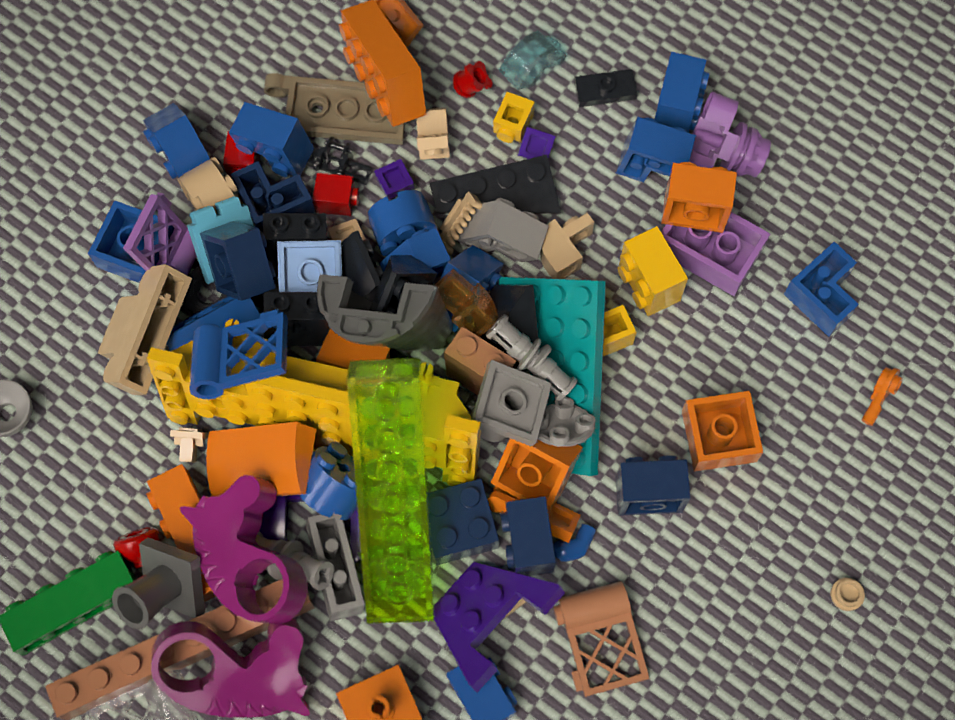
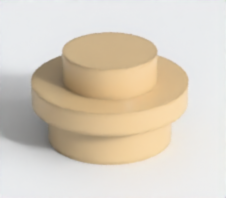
(847, 594)

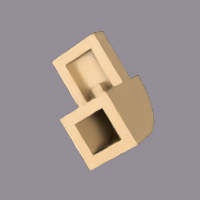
(433, 134)
(559, 250)

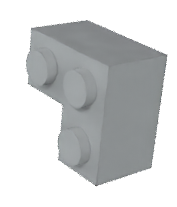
(505, 229)

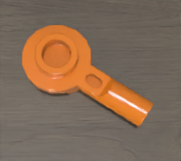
(887, 383)

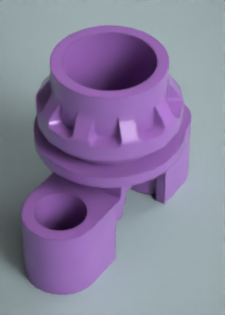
(739, 149)

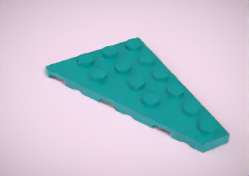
(573, 325)

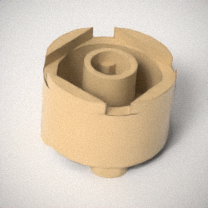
(206, 185)

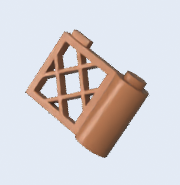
(593, 611)

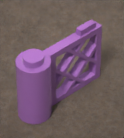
(176, 252)

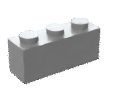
(330, 543)

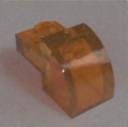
(468, 303)

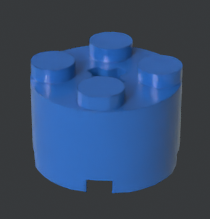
(399, 219)
(331, 482)

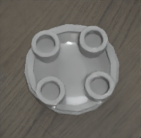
(565, 424)

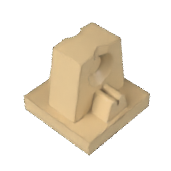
(189, 440)

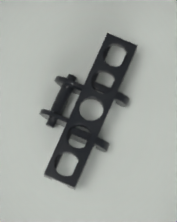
(324, 152)

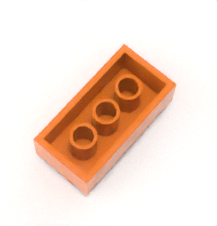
(382, 63)

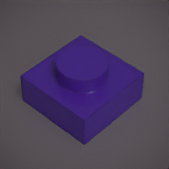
(535, 143)
(394, 179)

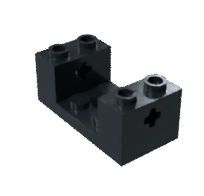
(305, 321)

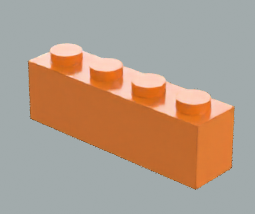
(168, 494)

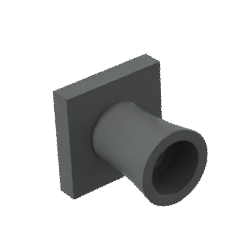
(168, 580)

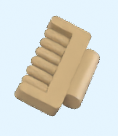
(456, 219)

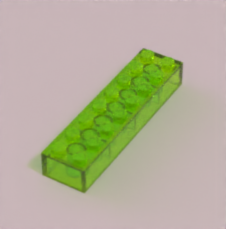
(392, 489)

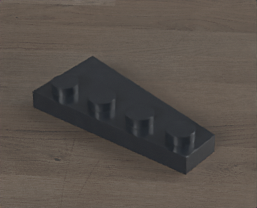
(523, 183)

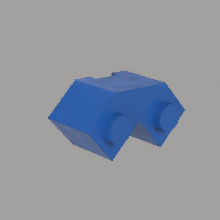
(425, 247)

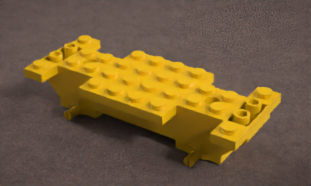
(320, 399)

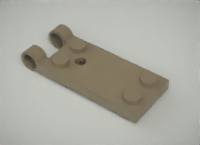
(346, 109)

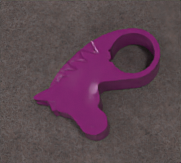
(230, 556)
(238, 685)

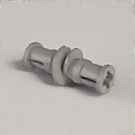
(531, 356)
(317, 572)

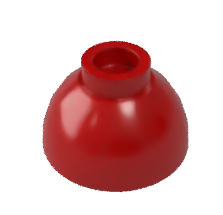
(129, 544)

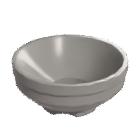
(14, 394)

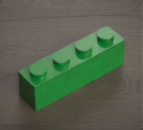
(66, 604)

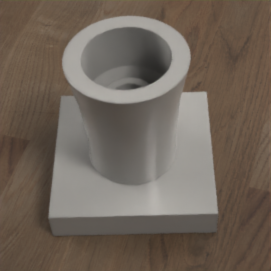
(510, 404)

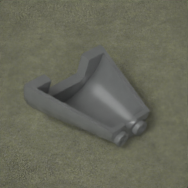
(418, 325)

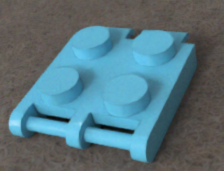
(206, 219)

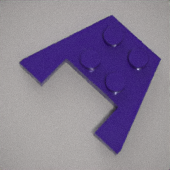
(478, 605)

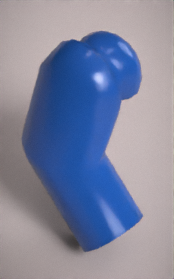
(576, 547)

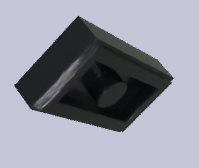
(605, 88)

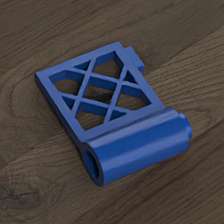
(214, 358)

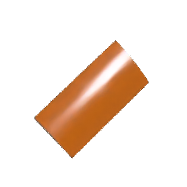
(266, 451)

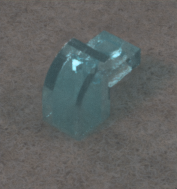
(530, 59)

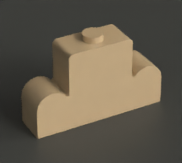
(141, 324)

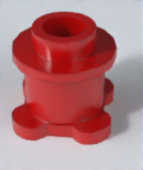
(471, 80)

